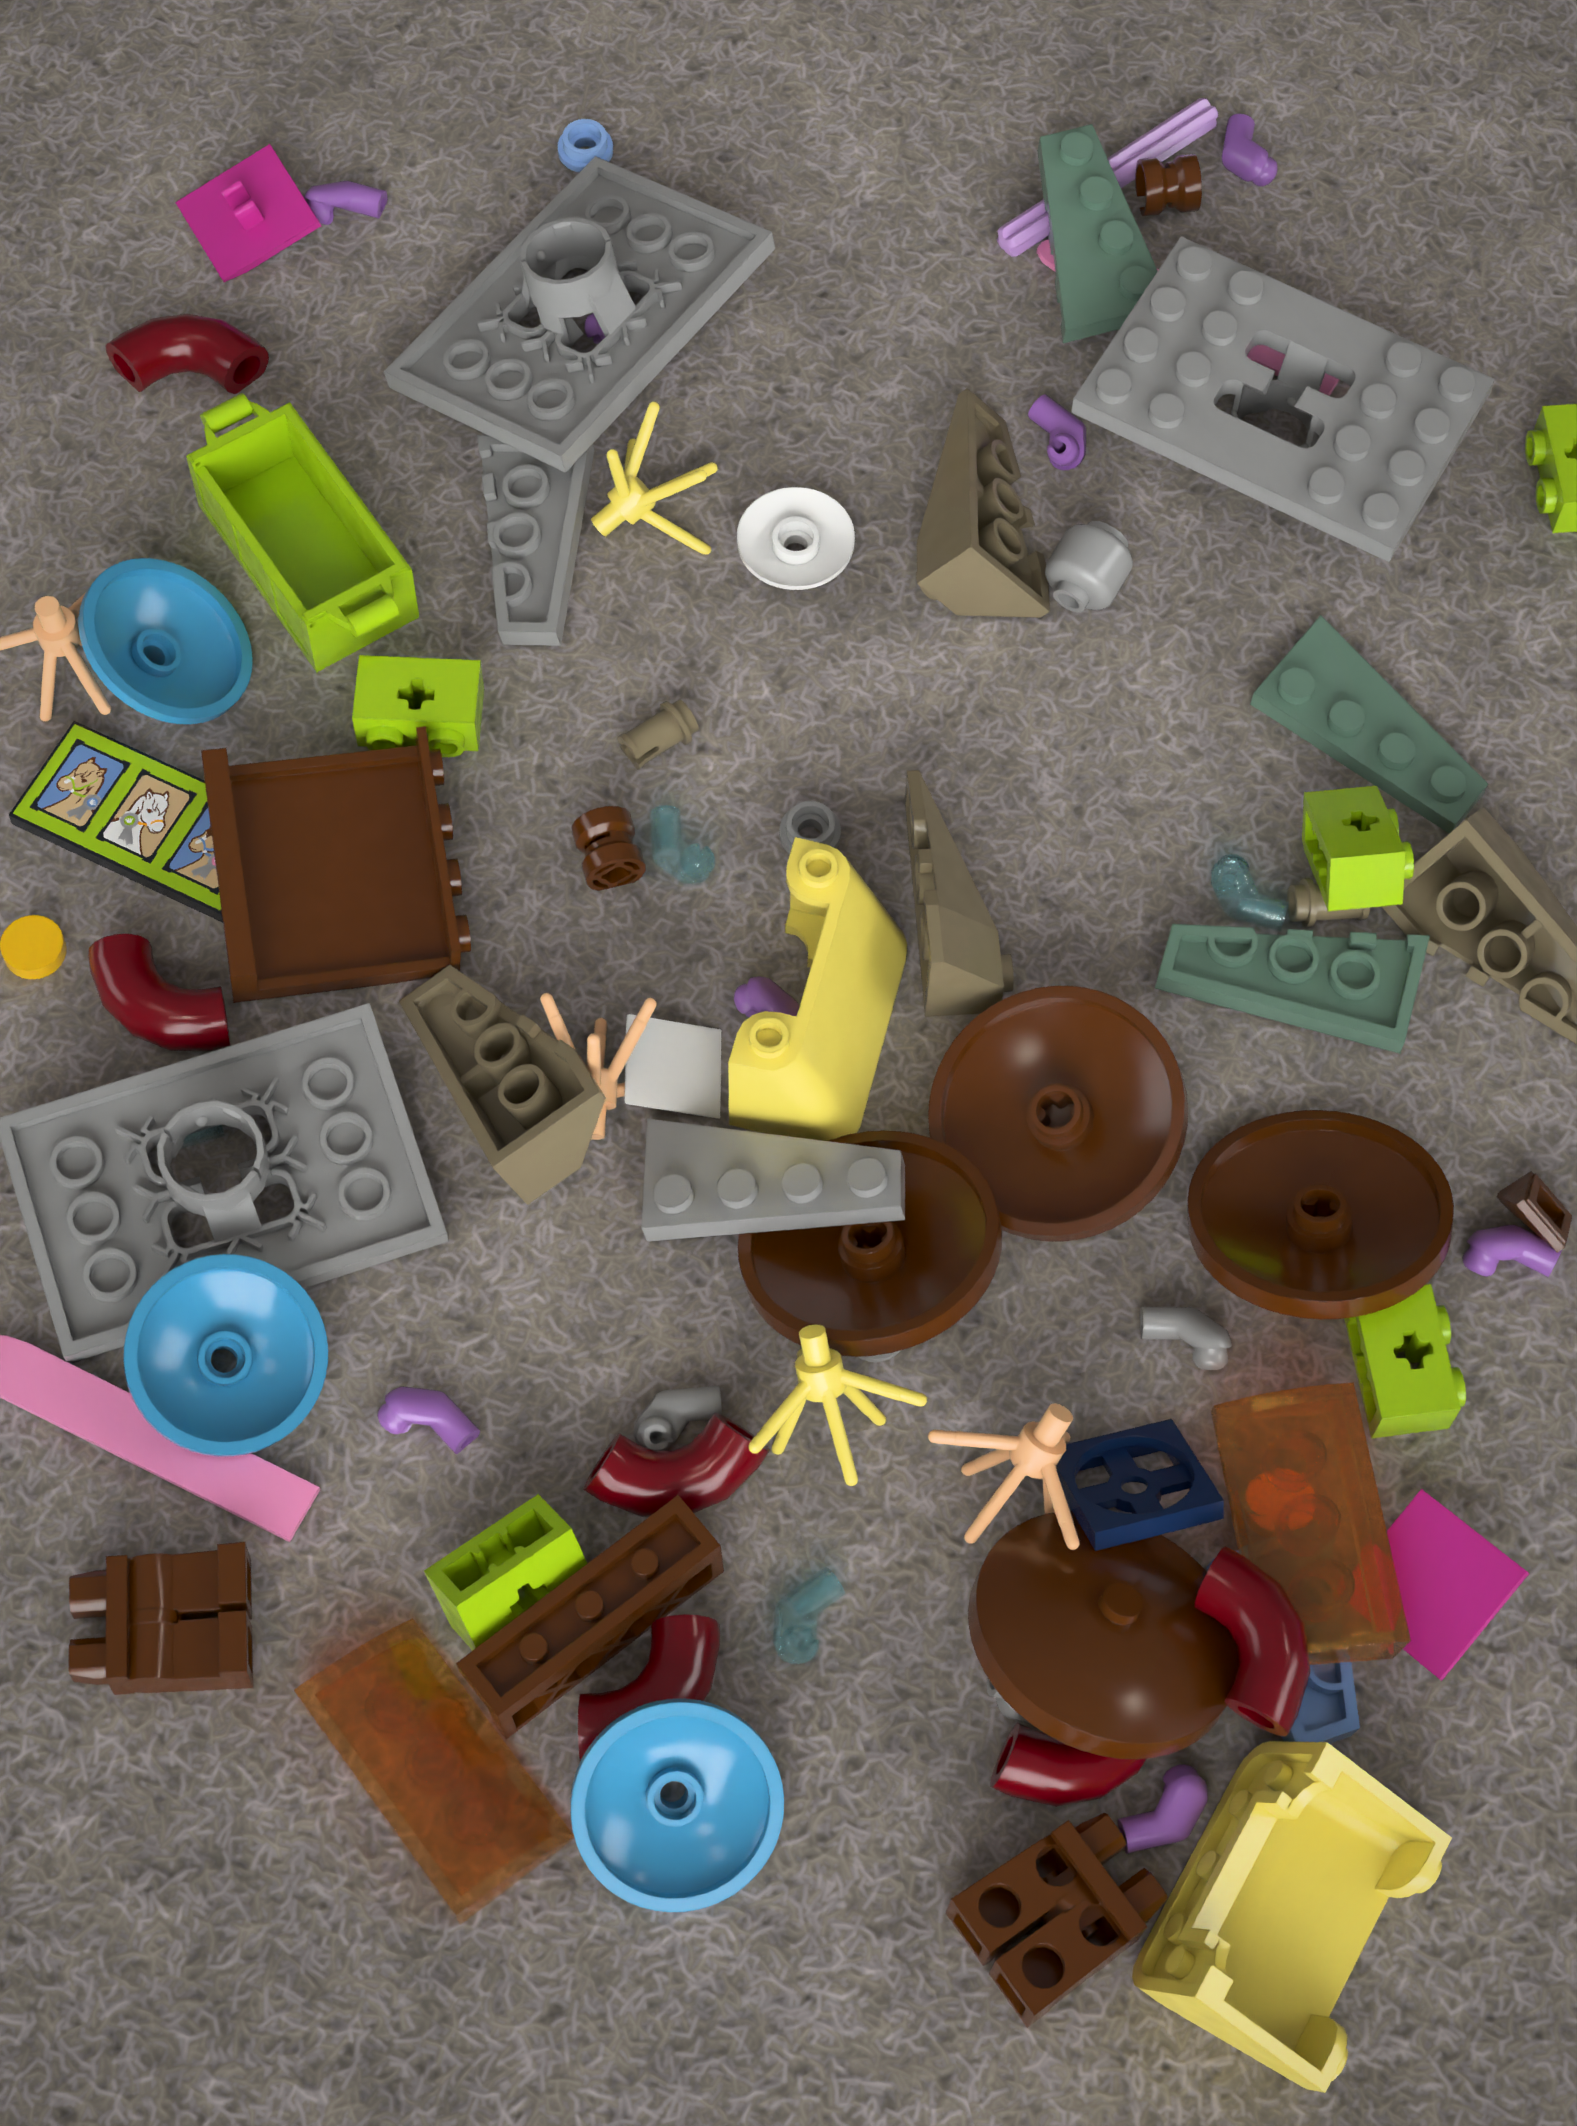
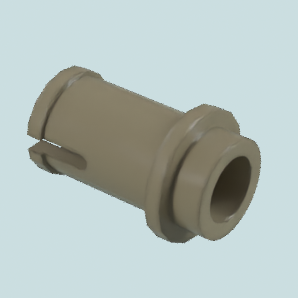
(659, 733)
(1308, 906)

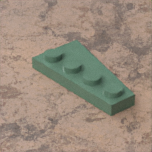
(1092, 235)
(1360, 720)
(1325, 984)

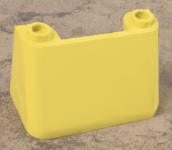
(818, 1068)
(1285, 1905)

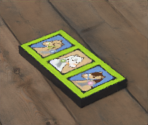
(125, 816)

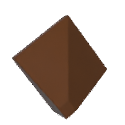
(1538, 1209)

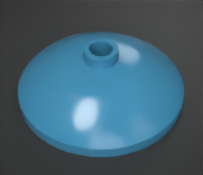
(165, 641)
(237, 1308)
(686, 1849)

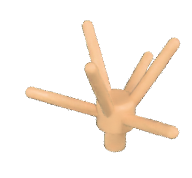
(58, 636)
(596, 1045)
(1033, 1454)

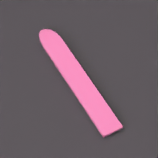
(113, 1422)

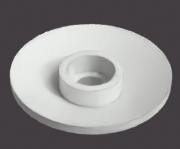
(801, 518)

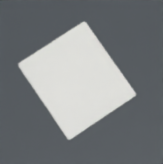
(675, 1068)

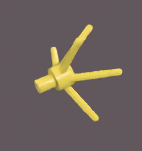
(632, 498)
(823, 1380)

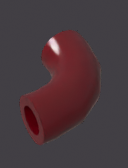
(187, 345)
(149, 1004)
(698, 1472)
(1268, 1638)
(677, 1668)
(1054, 1773)

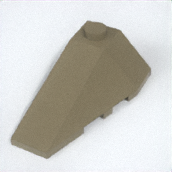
(972, 526)
(1499, 916)
(954, 929)
(512, 1081)

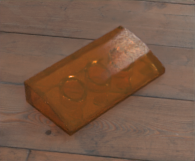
(1314, 1516)
(434, 1768)

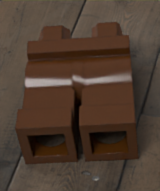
(168, 1622)
(1077, 1900)

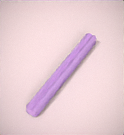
(1158, 142)

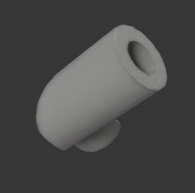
(1191, 1326)
(671, 1412)

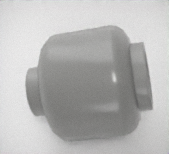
(1089, 566)

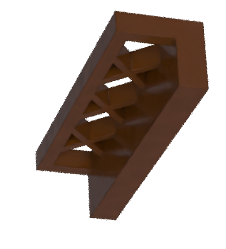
(592, 1616)

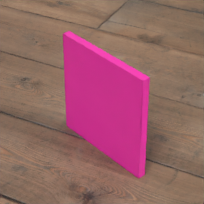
(248, 214)
(1447, 1581)

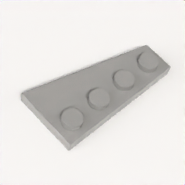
(532, 539)
(754, 1182)

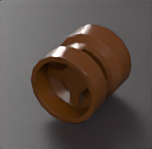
(1175, 185)
(608, 848)

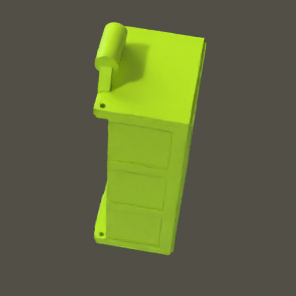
(300, 531)

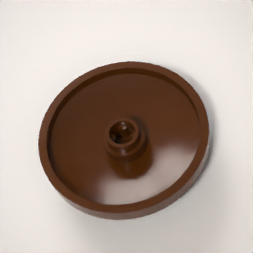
(1063, 1110)
(1320, 1214)
(890, 1280)
(1101, 1640)

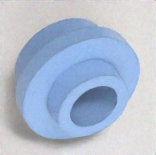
(581, 134)

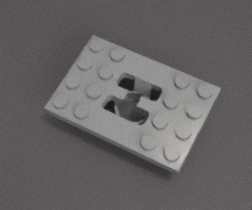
(529, 381)
(1364, 455)
(335, 1142)

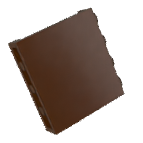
(334, 870)

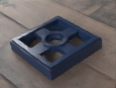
(1145, 1513)

